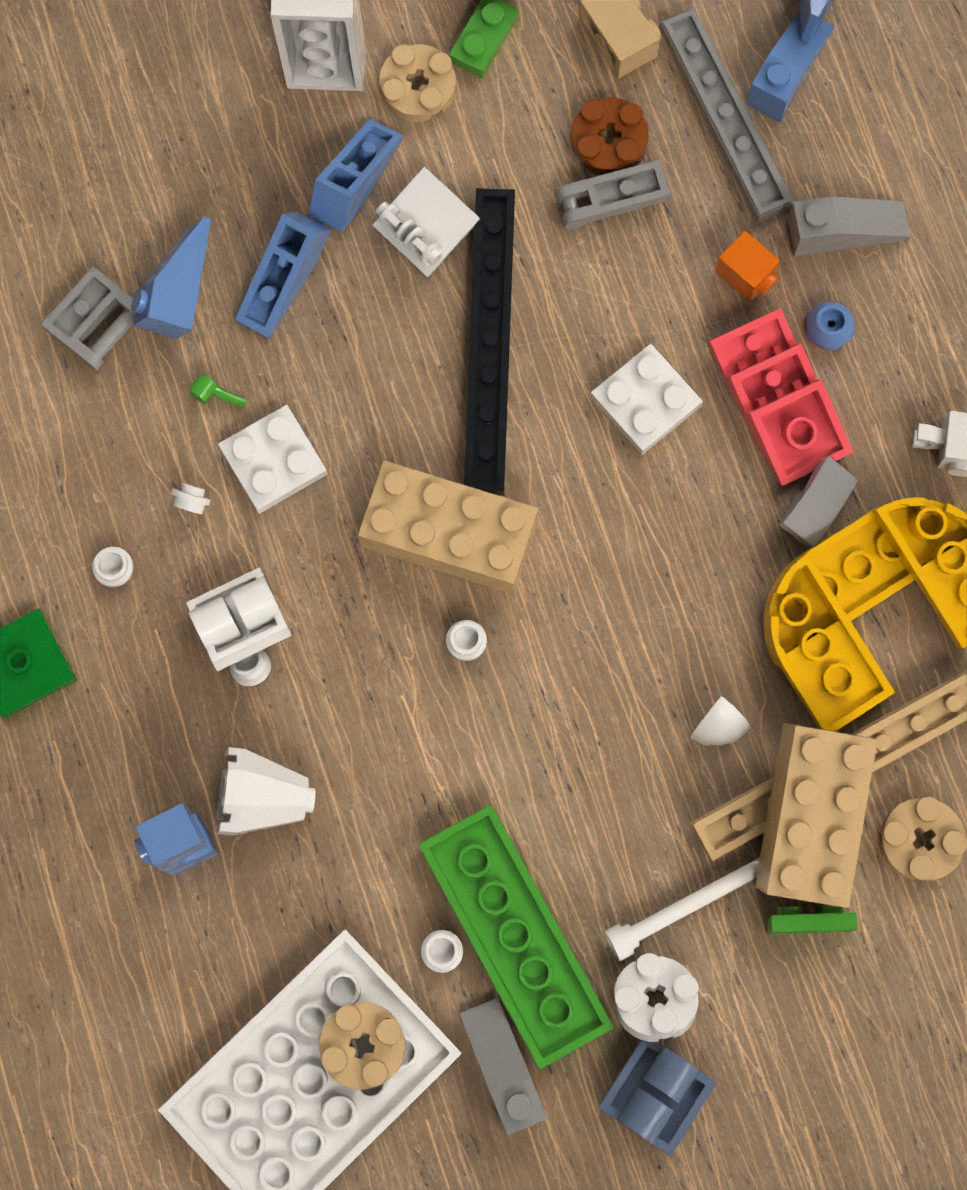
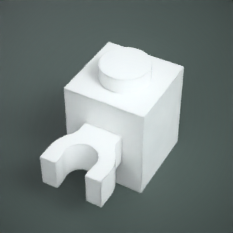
(950, 441)

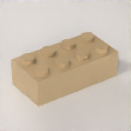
(448, 527)
(816, 815)

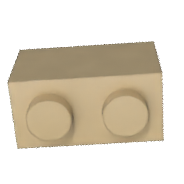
(620, 33)

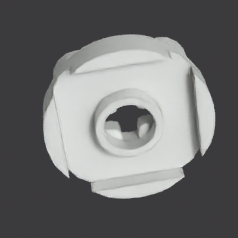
(661, 1021)

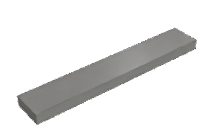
(726, 115)

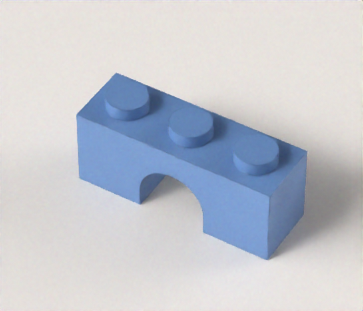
(174, 841)

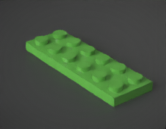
(515, 937)

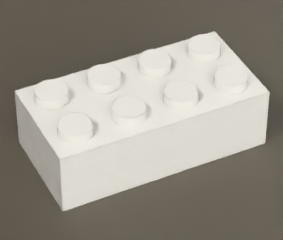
(320, 43)

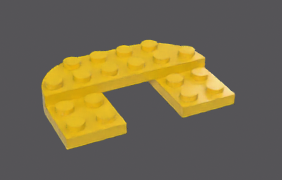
(845, 576)

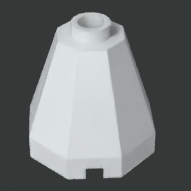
(260, 794)

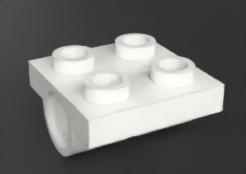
(238, 619)

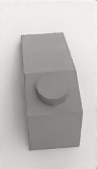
(845, 224)
(503, 1066)

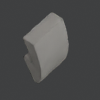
(819, 502)

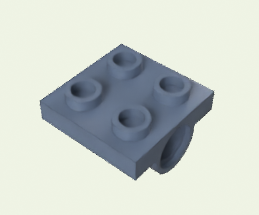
(657, 1095)

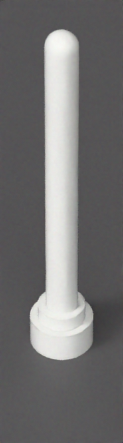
(626, 938)

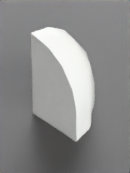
(721, 725)

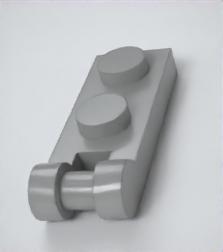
(613, 194)

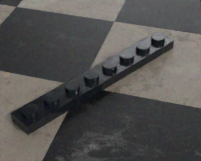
(490, 341)

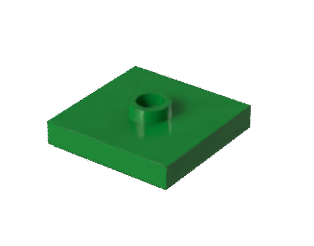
(30, 663)

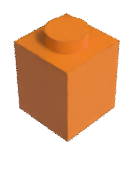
(748, 267)

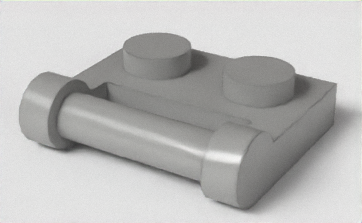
(83, 311)

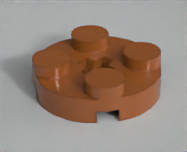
(612, 114)

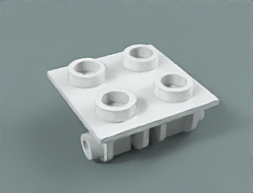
(425, 221)

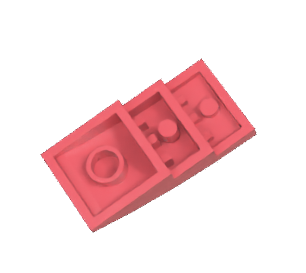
(779, 396)

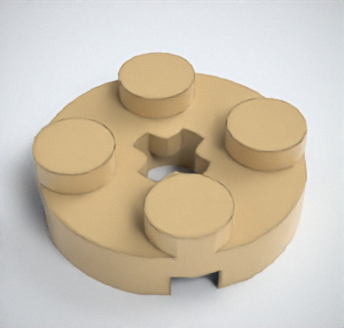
(414, 61)
(947, 841)
(340, 1057)

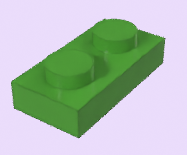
(484, 36)
(829, 920)

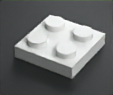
(646, 399)
(273, 459)

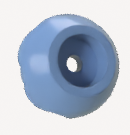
(830, 337)

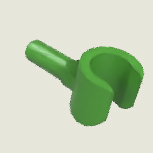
(205, 387)

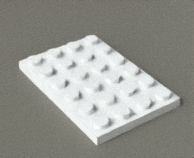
(269, 1108)

